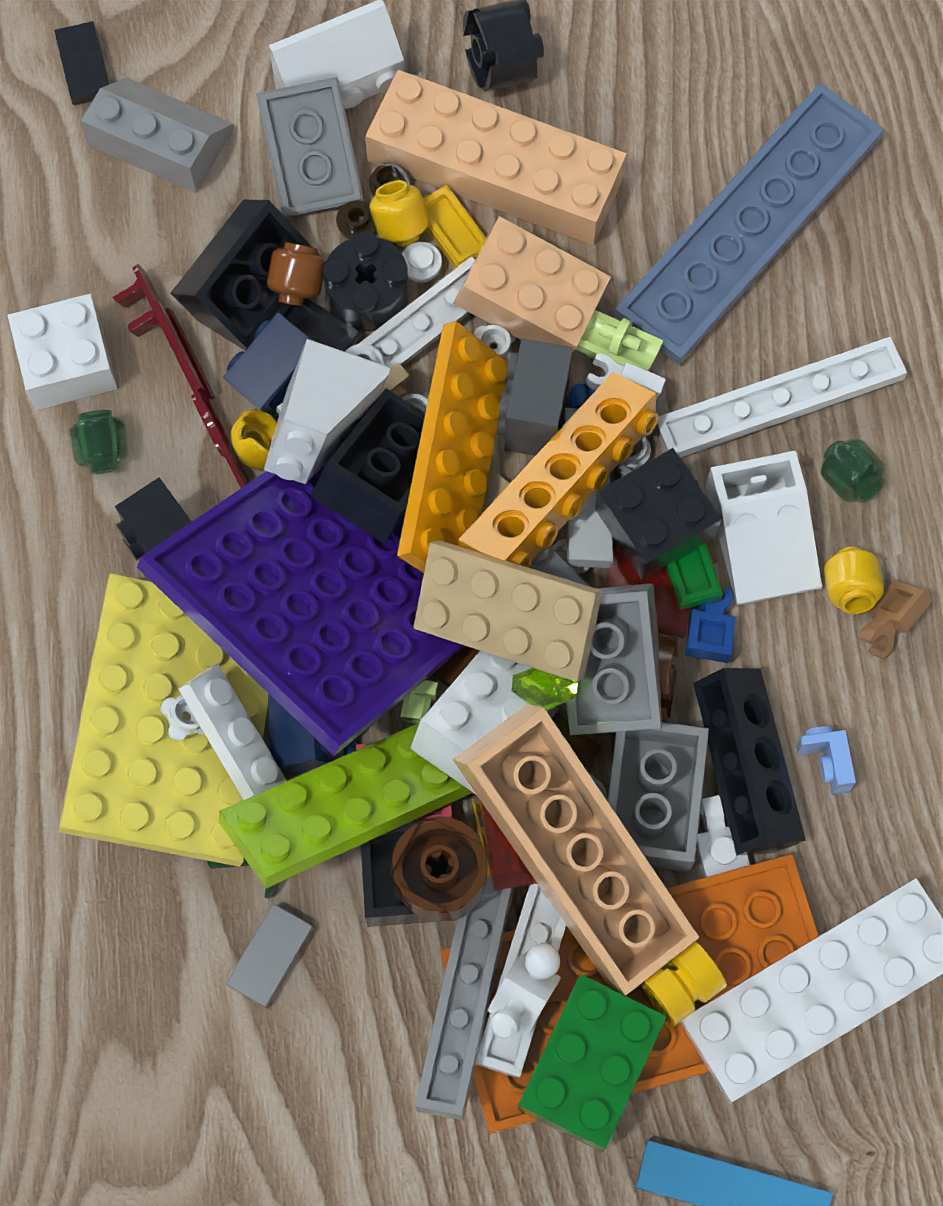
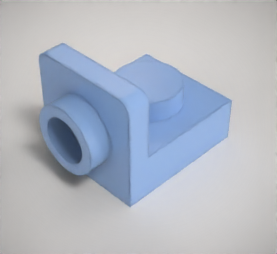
(836, 763)

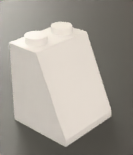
(321, 409)

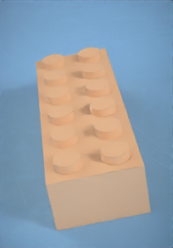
(496, 156)
(576, 848)

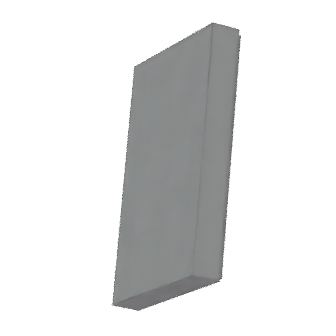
(310, 146)

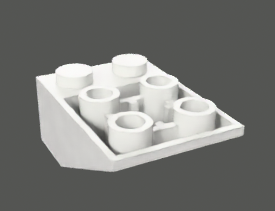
(765, 527)

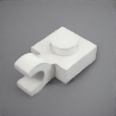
(638, 375)
(716, 845)

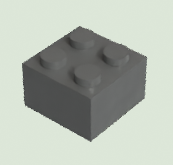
(534, 395)

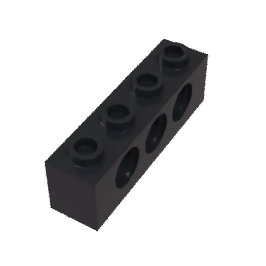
(749, 761)

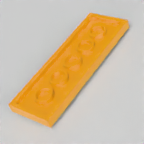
(453, 444)

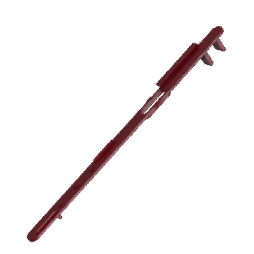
(186, 358)

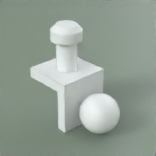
(525, 991)

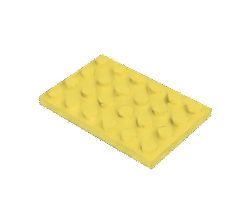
(125, 769)

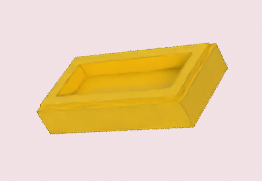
(452, 227)

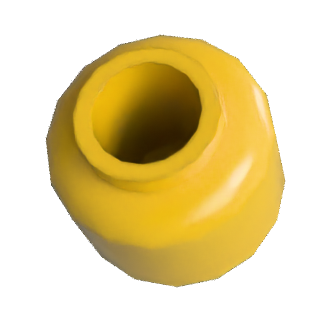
(399, 213)
(853, 580)

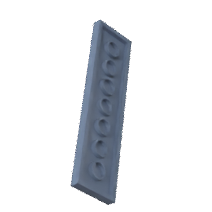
(750, 222)

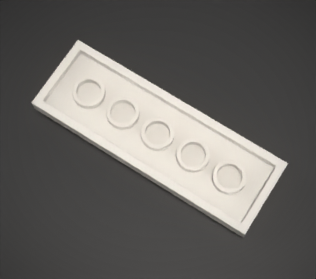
(819, 991)

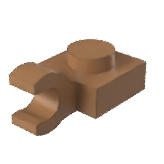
(895, 611)

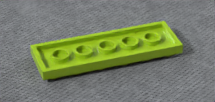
(337, 807)

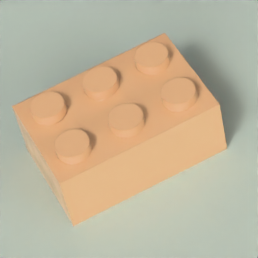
(531, 287)

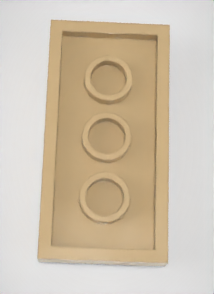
(507, 610)

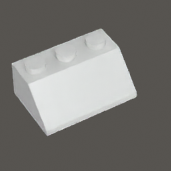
(353, 47)

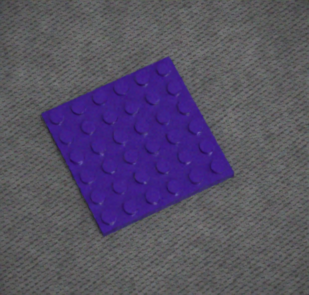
(303, 604)

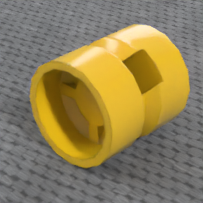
(682, 982)

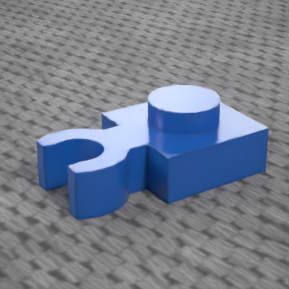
(711, 631)

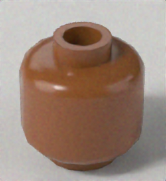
(296, 273)

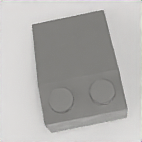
(622, 666)

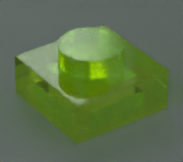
(543, 688)

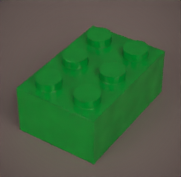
(591, 1063)

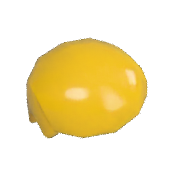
(253, 437)

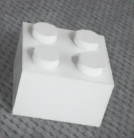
(62, 352)

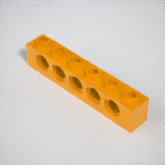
(565, 473)

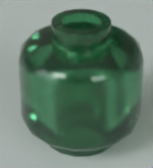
(98, 441)
(853, 470)

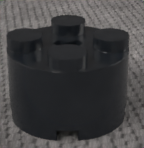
(502, 45)
(366, 281)

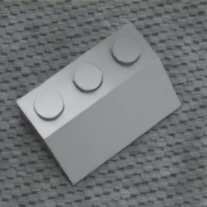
(155, 132)

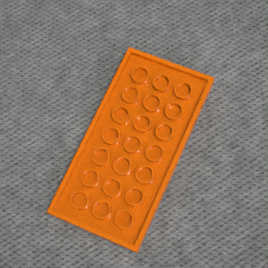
(744, 925)

